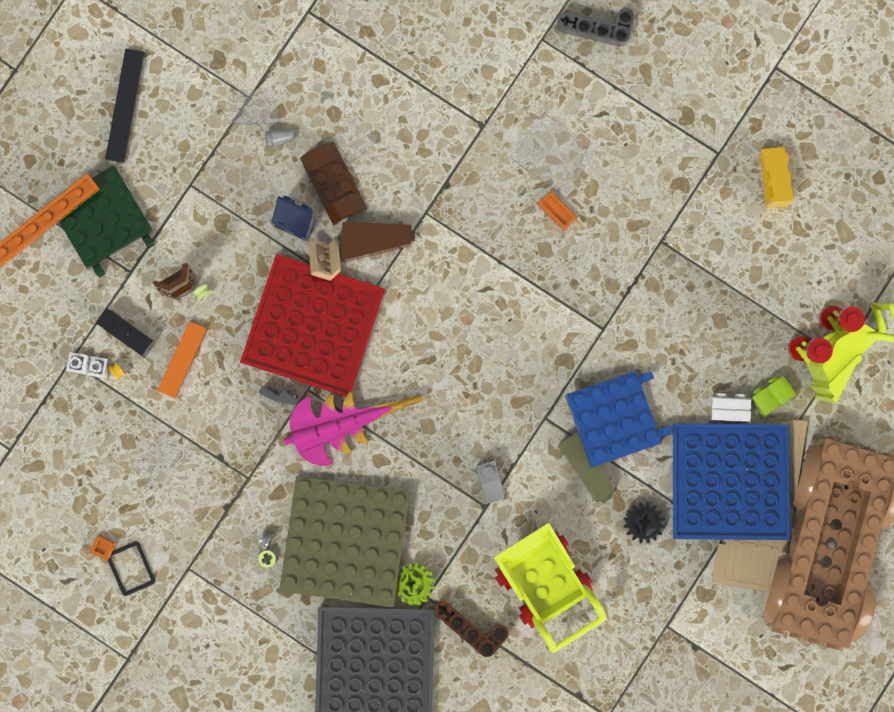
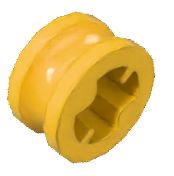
(116, 371)

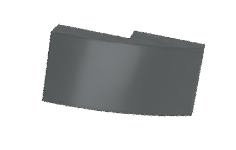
(285, 397)

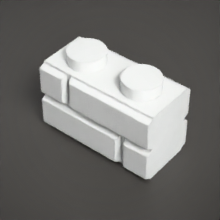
(730, 409)

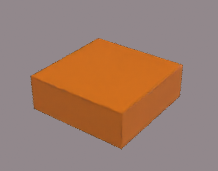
(102, 547)

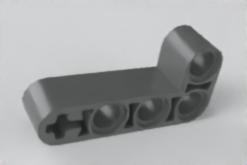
(595, 24)

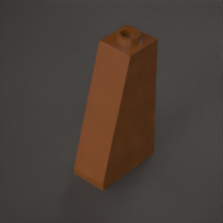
(371, 239)

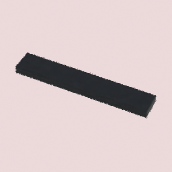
(124, 106)

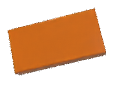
(557, 210)

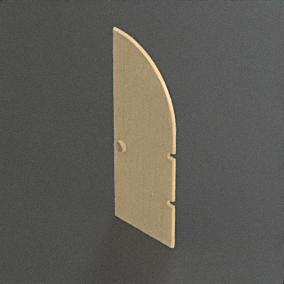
(754, 562)

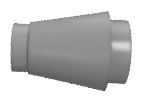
(278, 136)

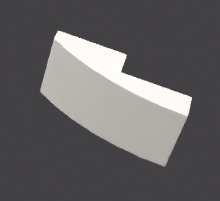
(88, 365)

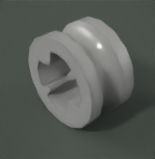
(265, 540)

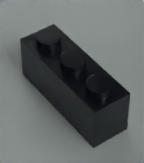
(125, 332)

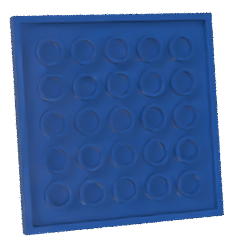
(731, 482)

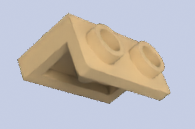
(324, 259)

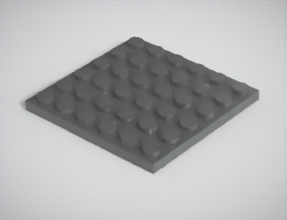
(374, 660)

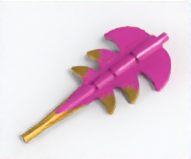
(313, 432)

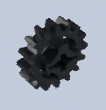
(652, 524)

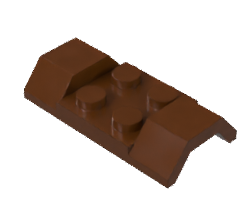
(333, 182)
(178, 284)

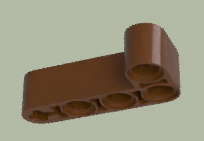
(467, 625)

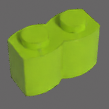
(772, 396)

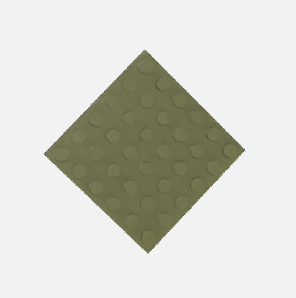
(345, 541)

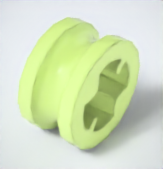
(202, 292)
(261, 556)

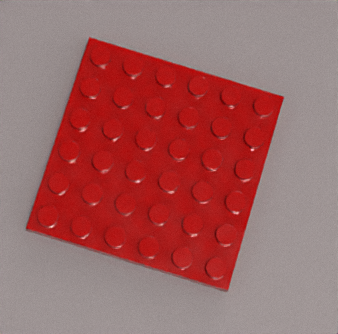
(312, 326)

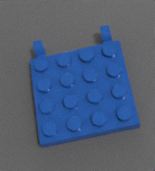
(615, 418)

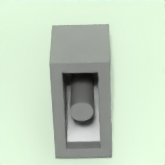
(490, 482)

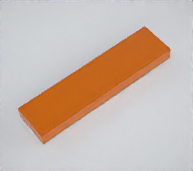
(182, 359)

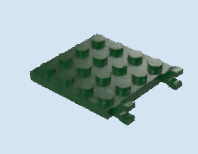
(106, 221)

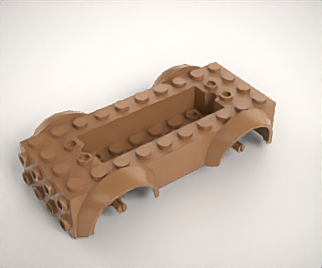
(835, 601)

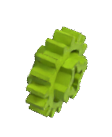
(415, 584)

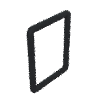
(145, 563)

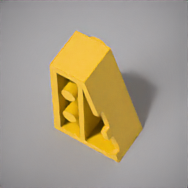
(776, 177)

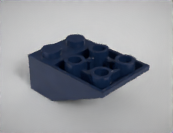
(293, 218)

